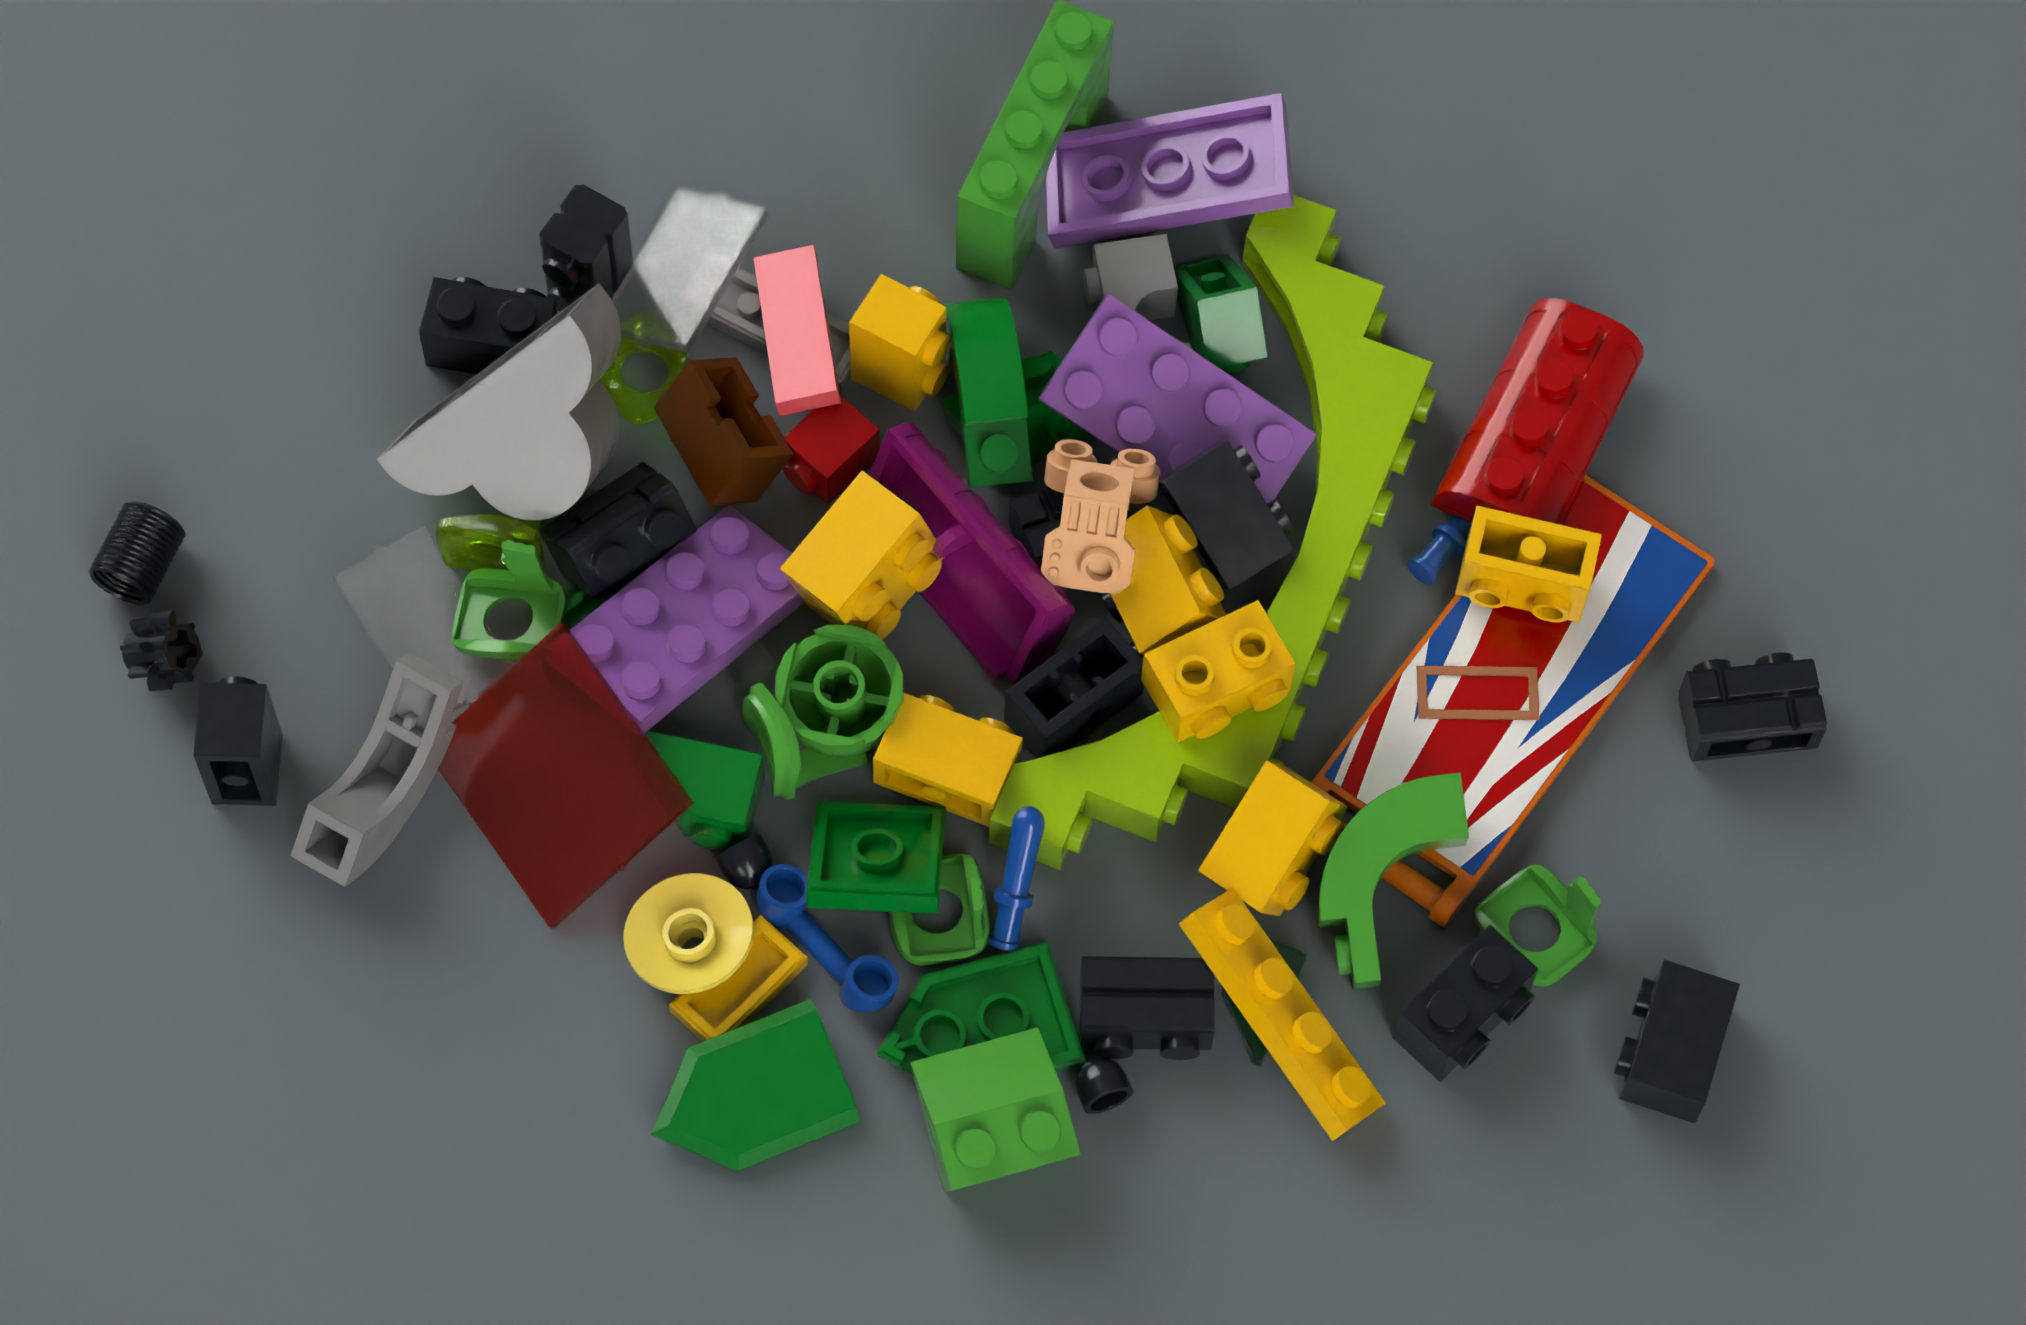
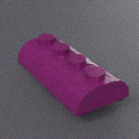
(987, 581)

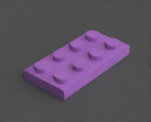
(1169, 171)
(1156, 395)
(689, 615)

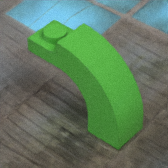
(1399, 822)

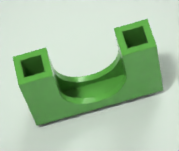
(1054, 94)

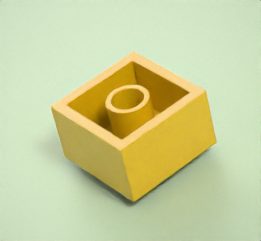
(864, 559)

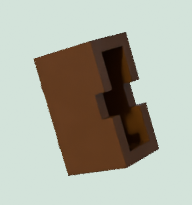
(721, 433)

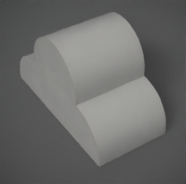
(528, 424)

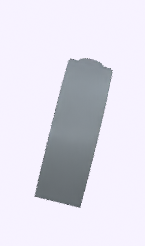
(383, 785)

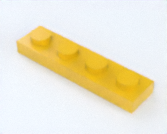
(1282, 1013)

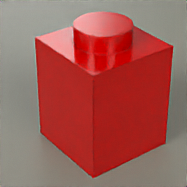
(831, 450)

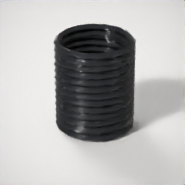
(137, 553)

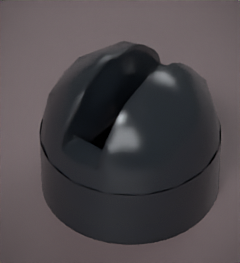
(745, 862)
(1102, 1085)

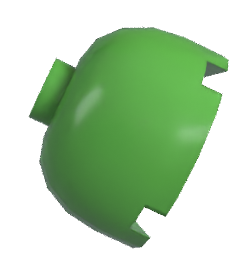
(840, 690)

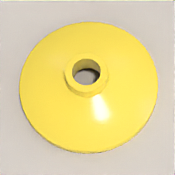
(682, 910)

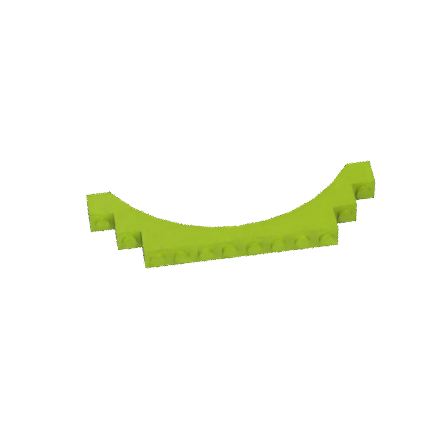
(1362, 416)

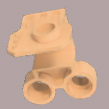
(1090, 542)

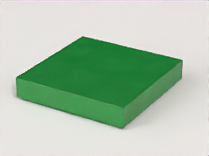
(876, 857)

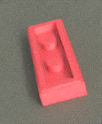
(796, 330)

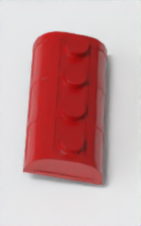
(1543, 415)

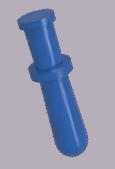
(1447, 542)
(1020, 863)

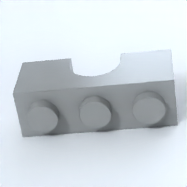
(1136, 274)

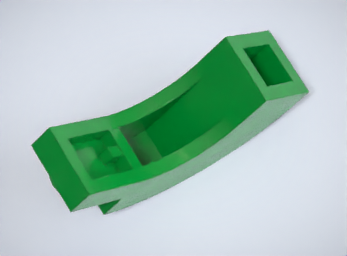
(989, 391)

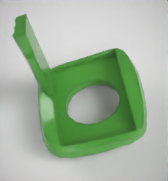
(489, 587)
(778, 742)
(1572, 908)
(968, 938)

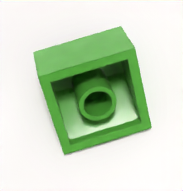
(994, 1109)

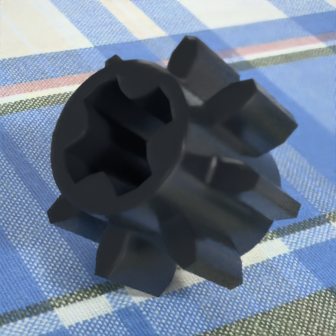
(161, 650)

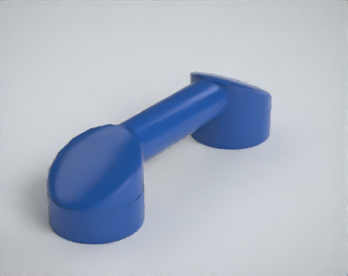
(865, 982)

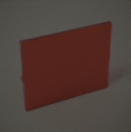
(560, 776)

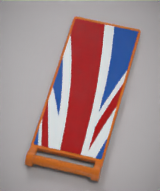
(1508, 765)

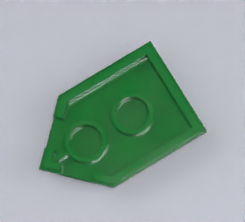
(983, 1004)
(758, 1091)

